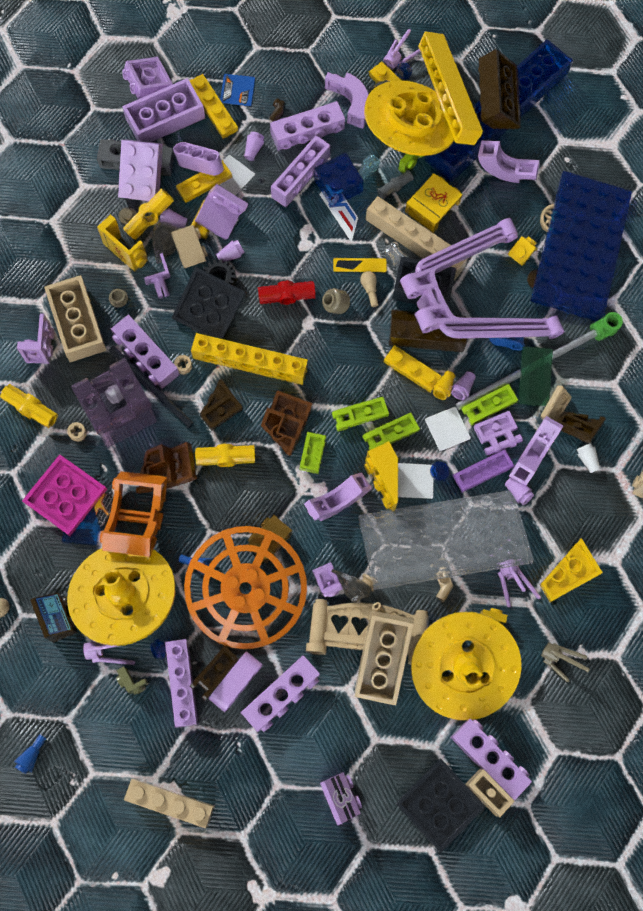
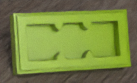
(312, 452)

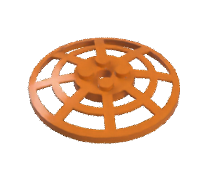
(255, 577)

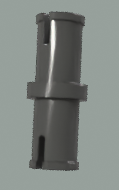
(395, 184)

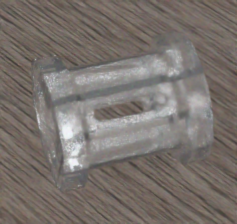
(394, 253)

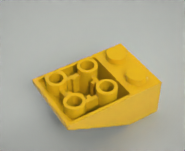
(383, 466)

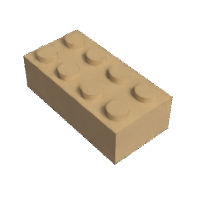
(75, 318)
(383, 657)

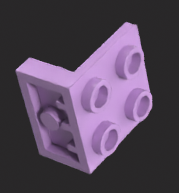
(220, 211)
(42, 349)

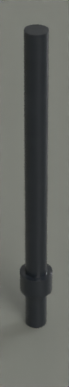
(151, 387)

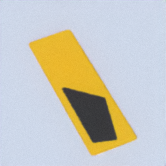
(359, 265)

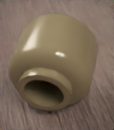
(336, 301)

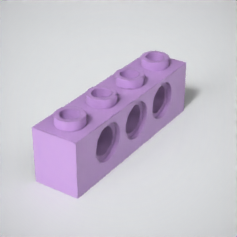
(312, 118)
(300, 171)
(129, 328)
(302, 668)
(180, 678)
(463, 738)

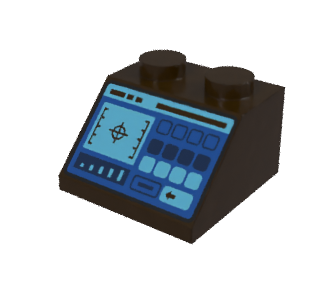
(53, 616)

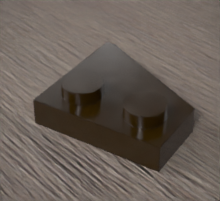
(220, 406)
(580, 425)

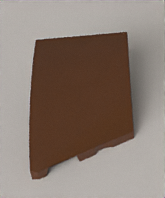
(286, 420)
(173, 463)

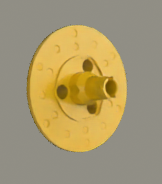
(408, 118)
(105, 616)
(490, 651)

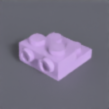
(146, 76)

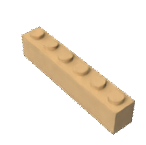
(407, 231)

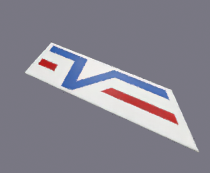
(344, 215)

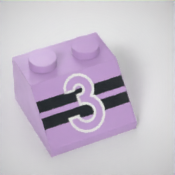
(340, 798)

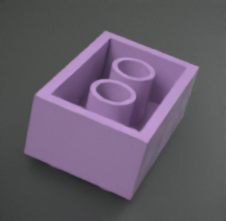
(139, 169)

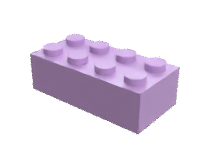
(164, 111)

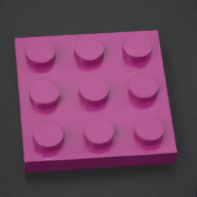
(64, 495)

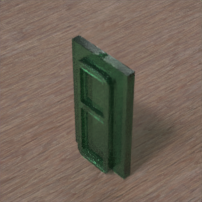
(535, 376)

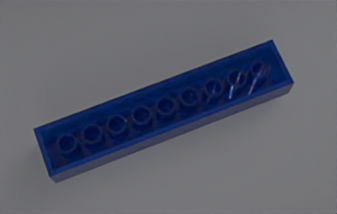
(536, 77)

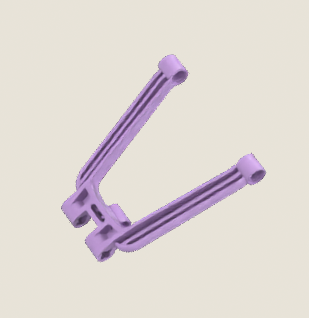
(434, 311)

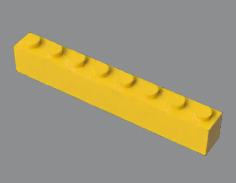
(450, 89)

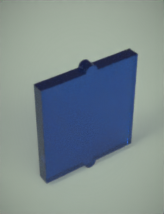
(86, 532)

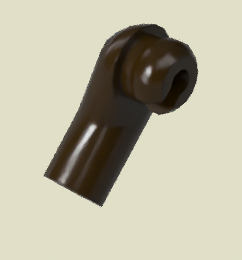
(278, 111)

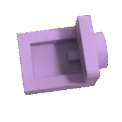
(327, 581)

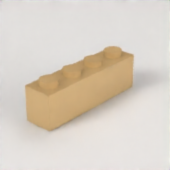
(169, 803)

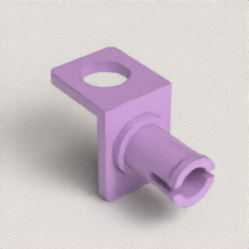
(159, 280)

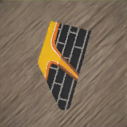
(103, 508)

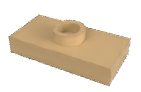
(557, 404)

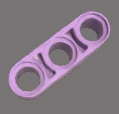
(198, 158)
(235, 681)

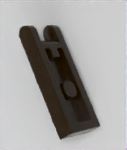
(215, 671)

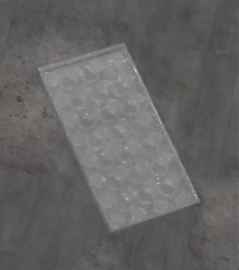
(444, 539)

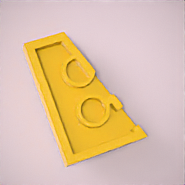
(571, 572)

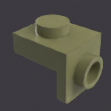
(125, 680)

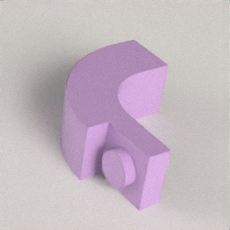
(354, 91)
(505, 167)
(535, 451)
(339, 498)

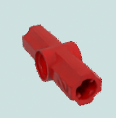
(286, 292)

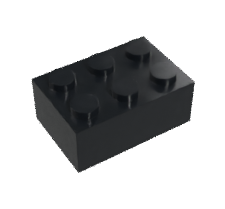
(407, 266)

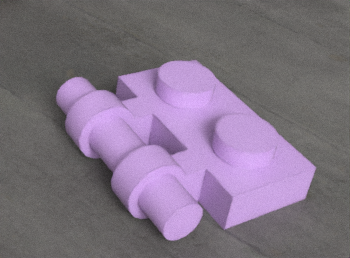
(496, 427)

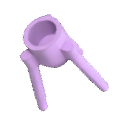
(393, 57)
(510, 573)
(94, 650)

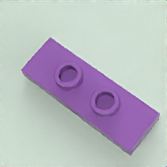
(483, 471)

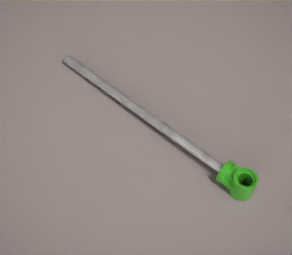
(598, 330)

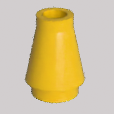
(443, 387)

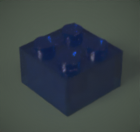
(338, 179)

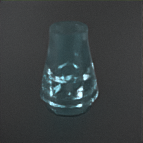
(369, 166)

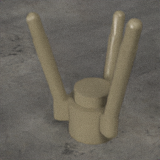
(553, 652)

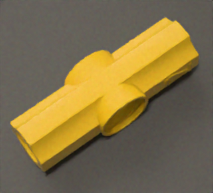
(140, 222)
(29, 406)
(225, 455)

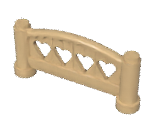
(325, 634)

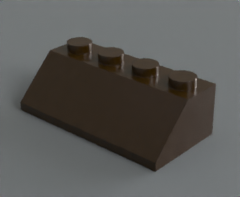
(499, 91)
(407, 333)

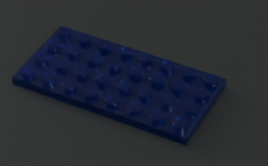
(581, 246)

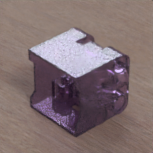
(124, 421)

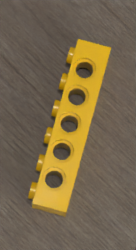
(249, 359)

